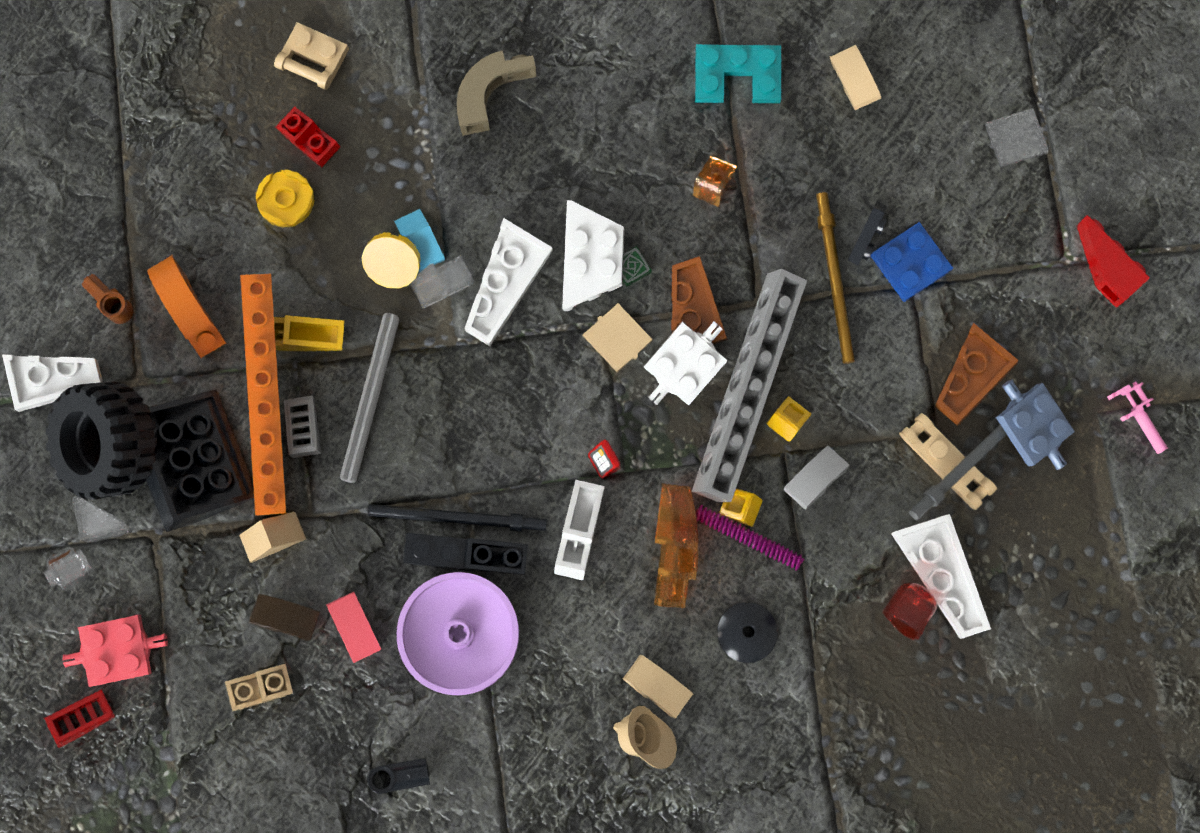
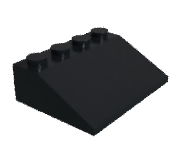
(196, 461)

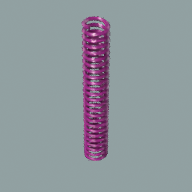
(726, 525)

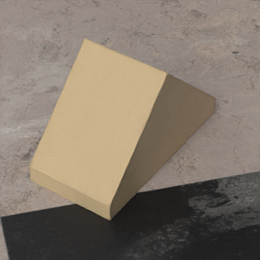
(272, 536)

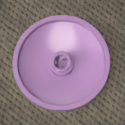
(457, 633)

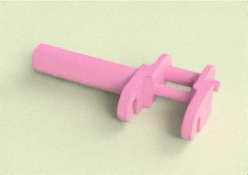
(1141, 415)

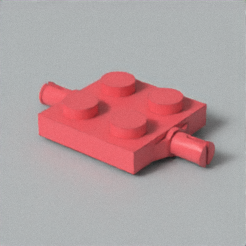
(115, 650)

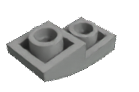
(816, 477)

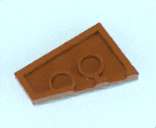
(694, 299)

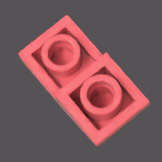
(353, 627)

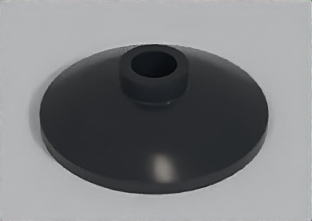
(731, 632)

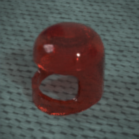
(912, 605)

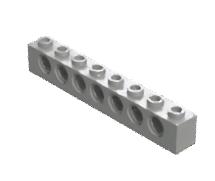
(749, 386)

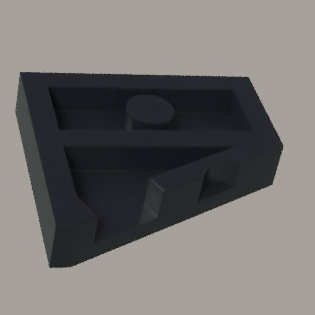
(874, 224)

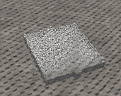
(1016, 137)

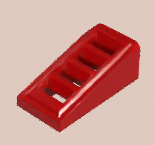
(63, 714)

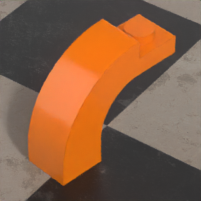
(184, 307)

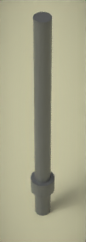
(935, 494)

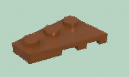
(974, 375)

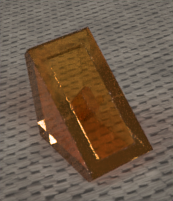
(713, 181)

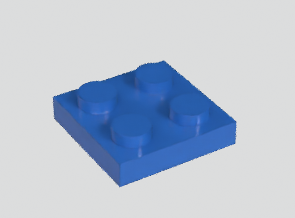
(911, 262)

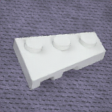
(42, 380)

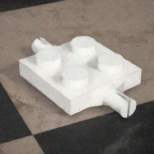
(685, 363)

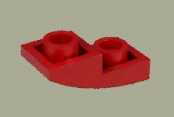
(308, 136)

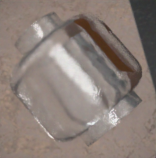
(67, 569)

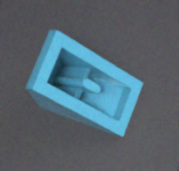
(418, 231)

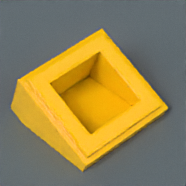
(788, 419)
(742, 508)

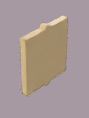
(617, 337)

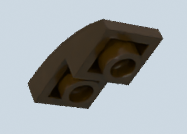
(284, 617)

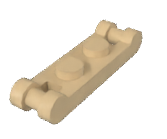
(944, 457)

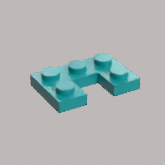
(758, 61)

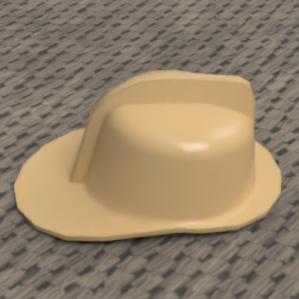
(647, 737)

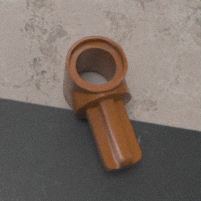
(107, 298)

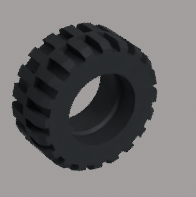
(101, 440)

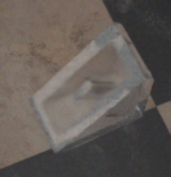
(96, 523)

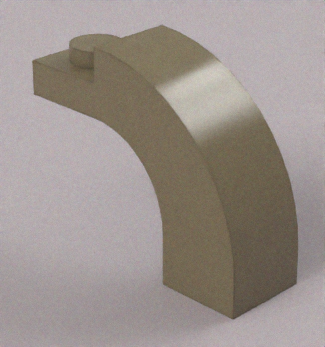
(482, 81)

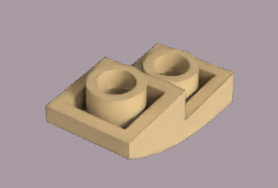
(855, 77)
(658, 686)
(259, 687)

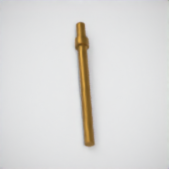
(826, 223)

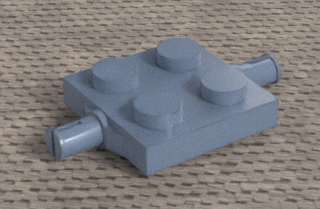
(1035, 424)

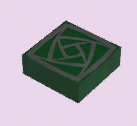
(634, 266)

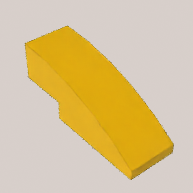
(308, 334)

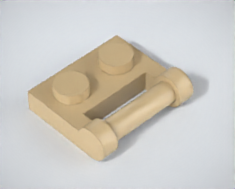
(315, 48)

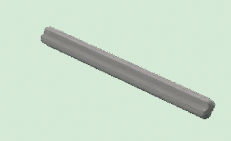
(369, 398)

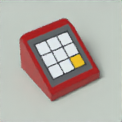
(604, 459)

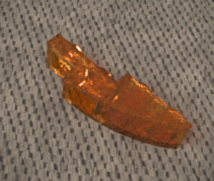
(679, 547)

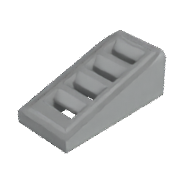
(305, 449)

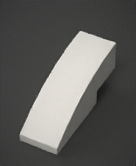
(579, 530)

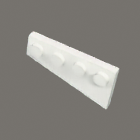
(511, 270)
(942, 567)

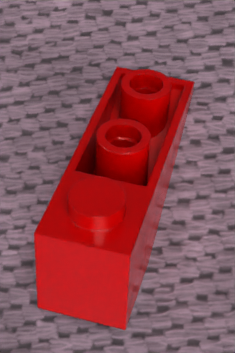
(1110, 266)

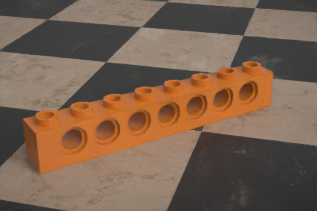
(263, 394)

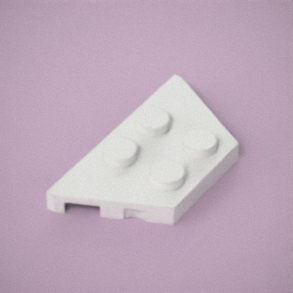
(591, 256)

